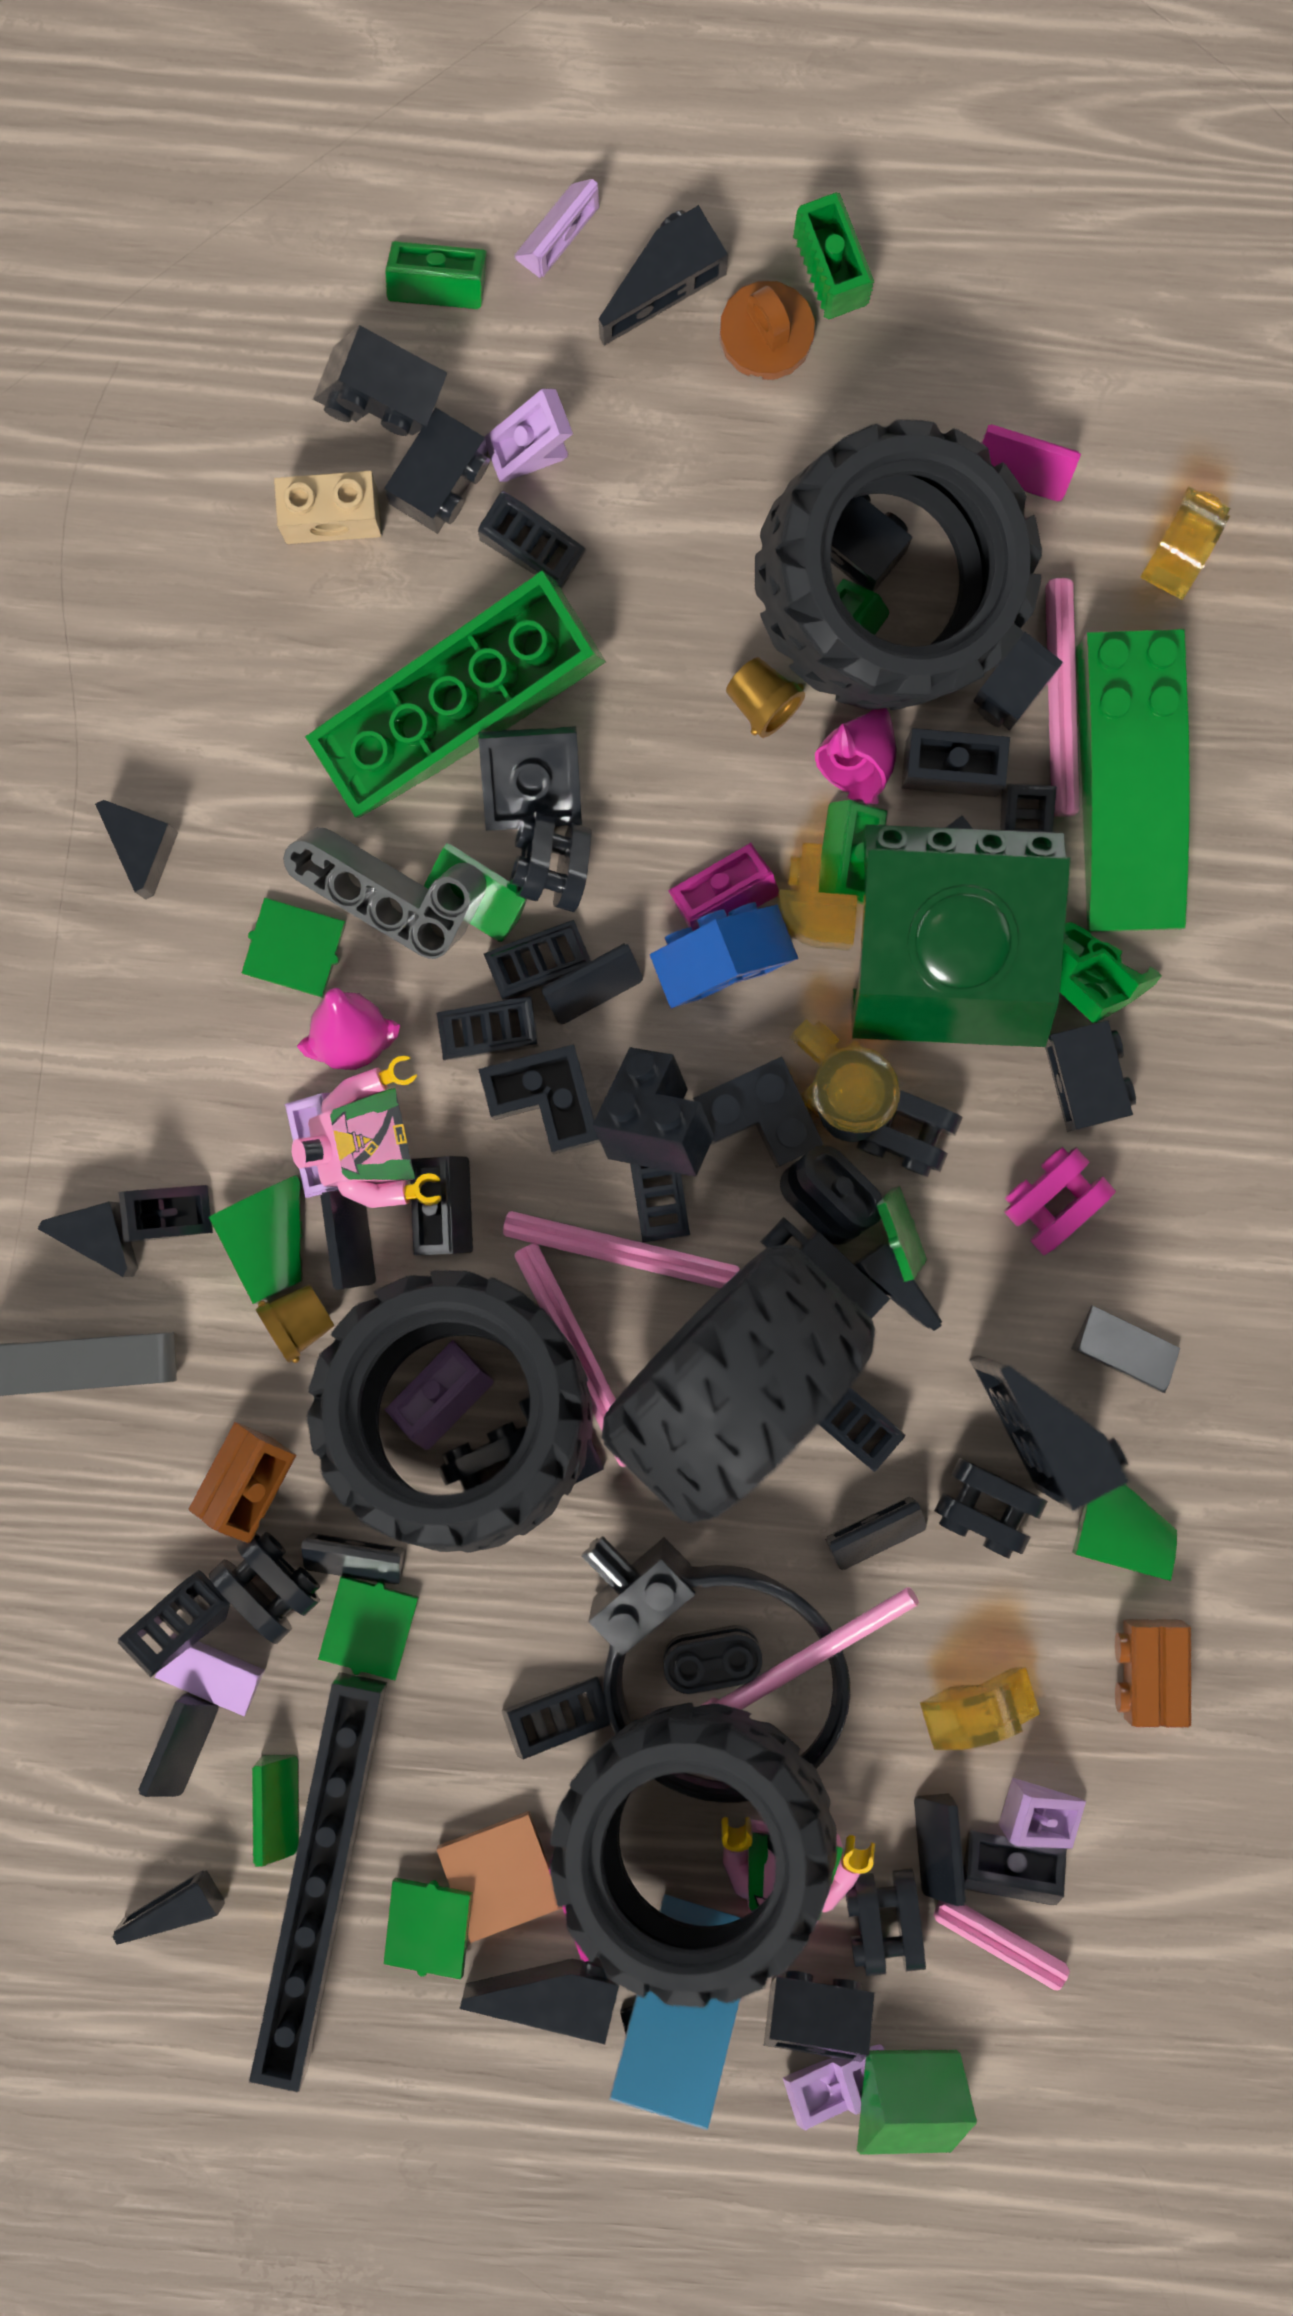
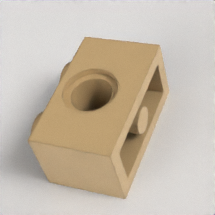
(327, 507)

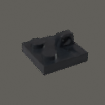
(530, 774)

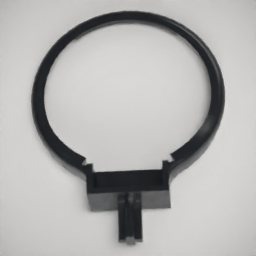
(649, 1593)

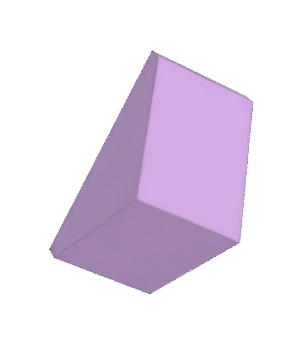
(1040, 1816)

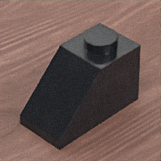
(1016, 682)

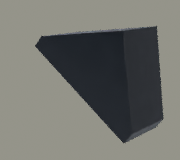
(140, 844)
(165, 1213)
(95, 1234)

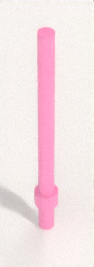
(820, 1650)

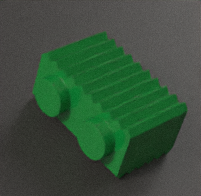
(833, 256)

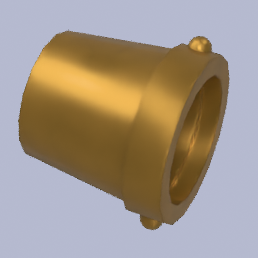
(764, 696)
(295, 1321)

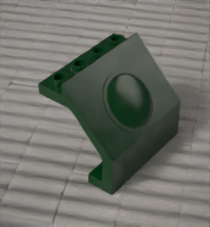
(960, 935)

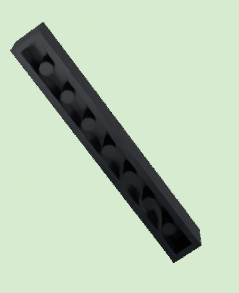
(318, 1882)

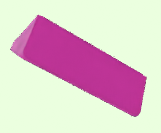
(1035, 463)
(725, 885)

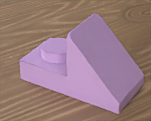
(530, 437)

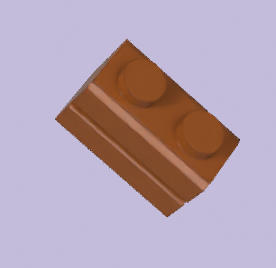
(242, 1482)
(1154, 1672)

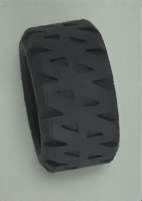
(980, 514)
(368, 1351)
(740, 1384)
(620, 1927)

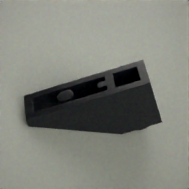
(673, 266)
(555, 1997)

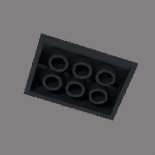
(1056, 1446)

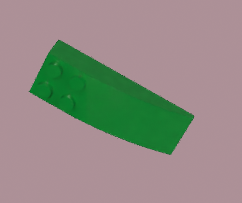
(466, 684)
(1134, 778)

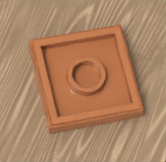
(505, 1873)

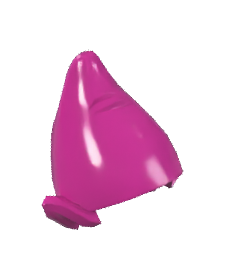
(860, 756)
(347, 1031)

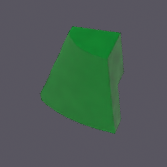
(1095, 976)
(264, 1238)
(1127, 1534)

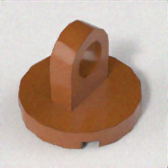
(767, 330)

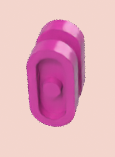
(1061, 1170)

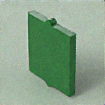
(293, 947)
(902, 1233)
(368, 1628)
(428, 1928)

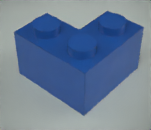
(722, 952)

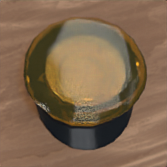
(855, 1093)

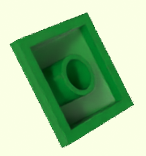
(914, 2102)

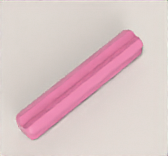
(1003, 1944)

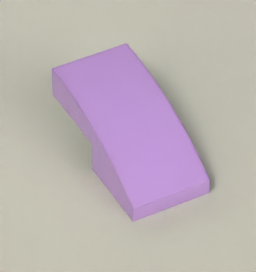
(826, 2090)

